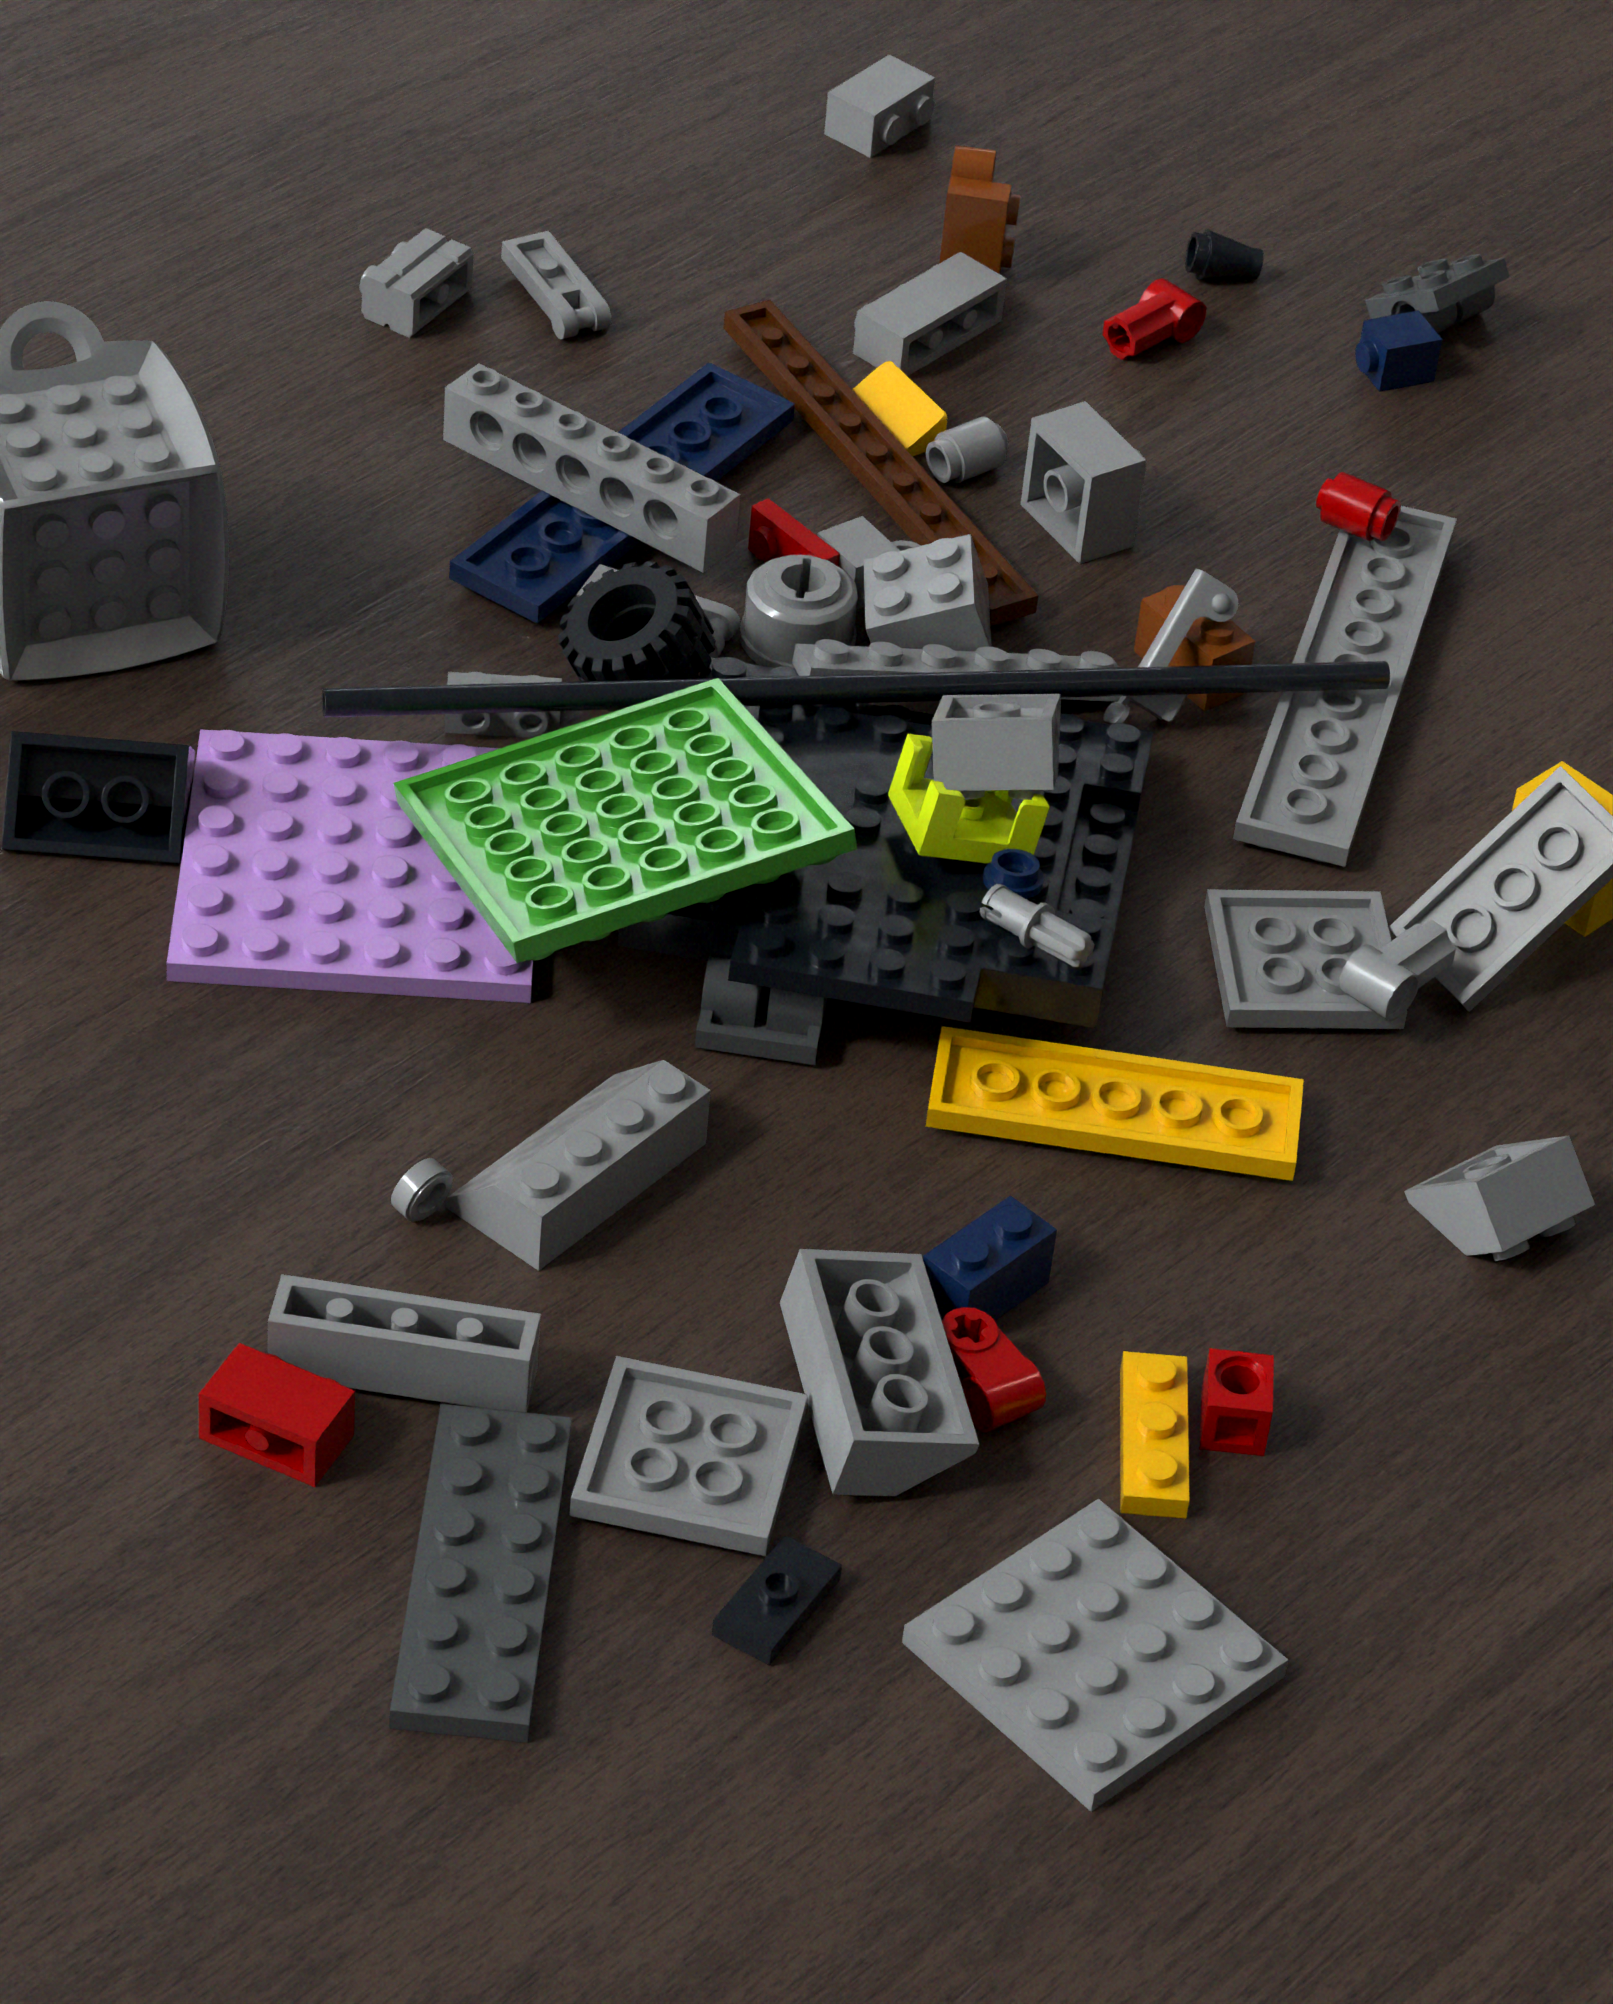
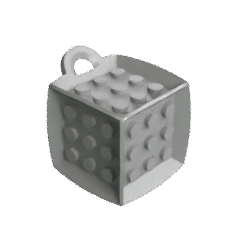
(104, 506)

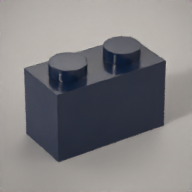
(992, 1261)

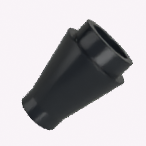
(1219, 257)

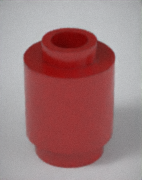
(1358, 507)

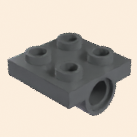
(1442, 291)
(758, 1018)

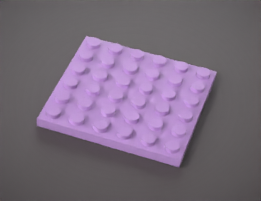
(321, 880)

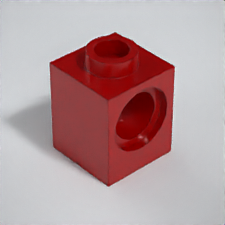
(1236, 1402)

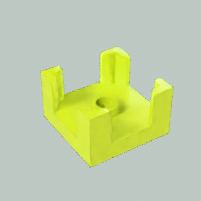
(957, 828)

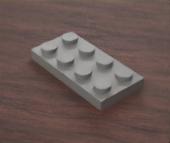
(1517, 885)

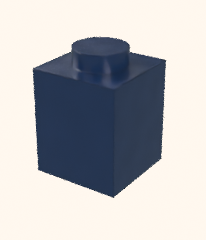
(1398, 351)

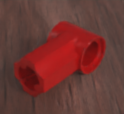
(1160, 314)

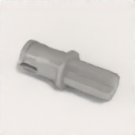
(1036, 925)

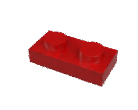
(778, 534)

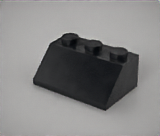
(97, 797)

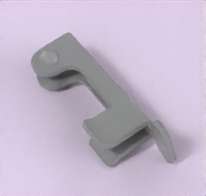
(1201, 597)

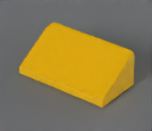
(902, 407)

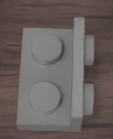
(501, 724)

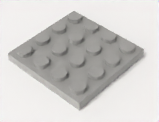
(1094, 1653)

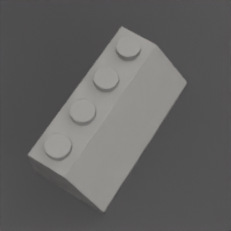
(587, 1162)
(875, 1370)

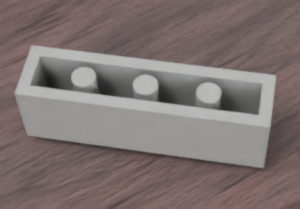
(406, 1343)

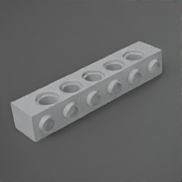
(591, 467)

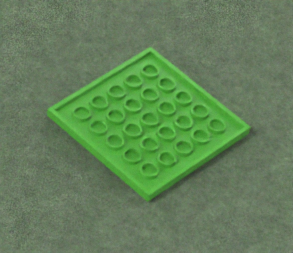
(622, 819)

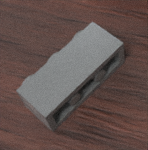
(930, 314)

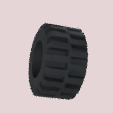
(637, 627)

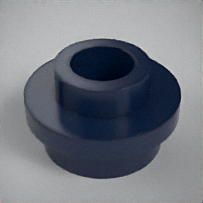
(1016, 871)

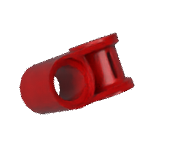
(992, 1371)

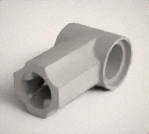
(1391, 976)

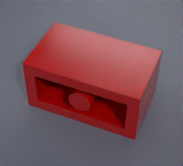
(276, 1414)

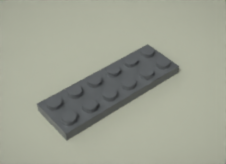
(481, 1574)

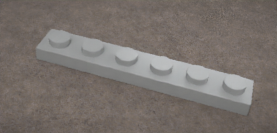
(837, 658)

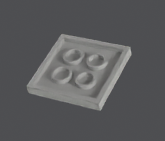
(1285, 953)
(689, 1455)

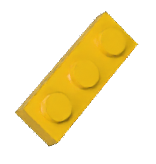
(1154, 1435)

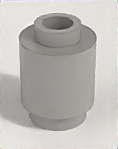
(967, 450)

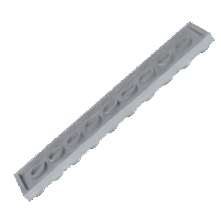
(1330, 743)

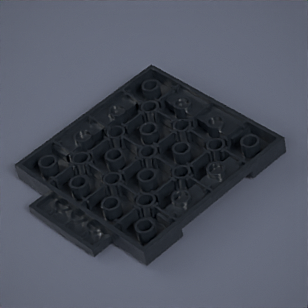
(910, 925)

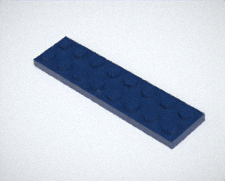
(553, 548)

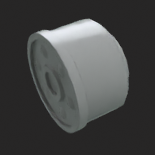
(795, 603)

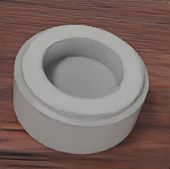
(422, 1190)

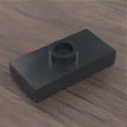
(776, 1600)

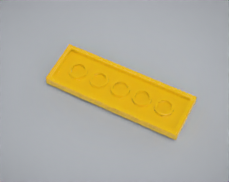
(1116, 1103)

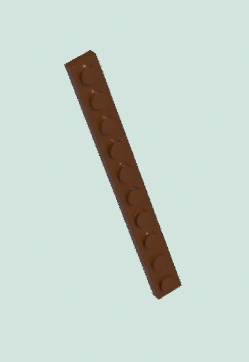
(869, 448)

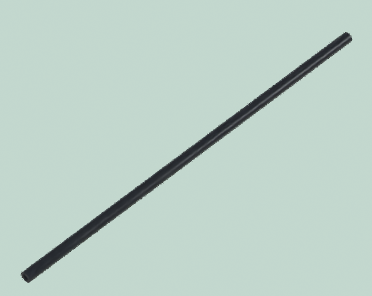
(858, 688)

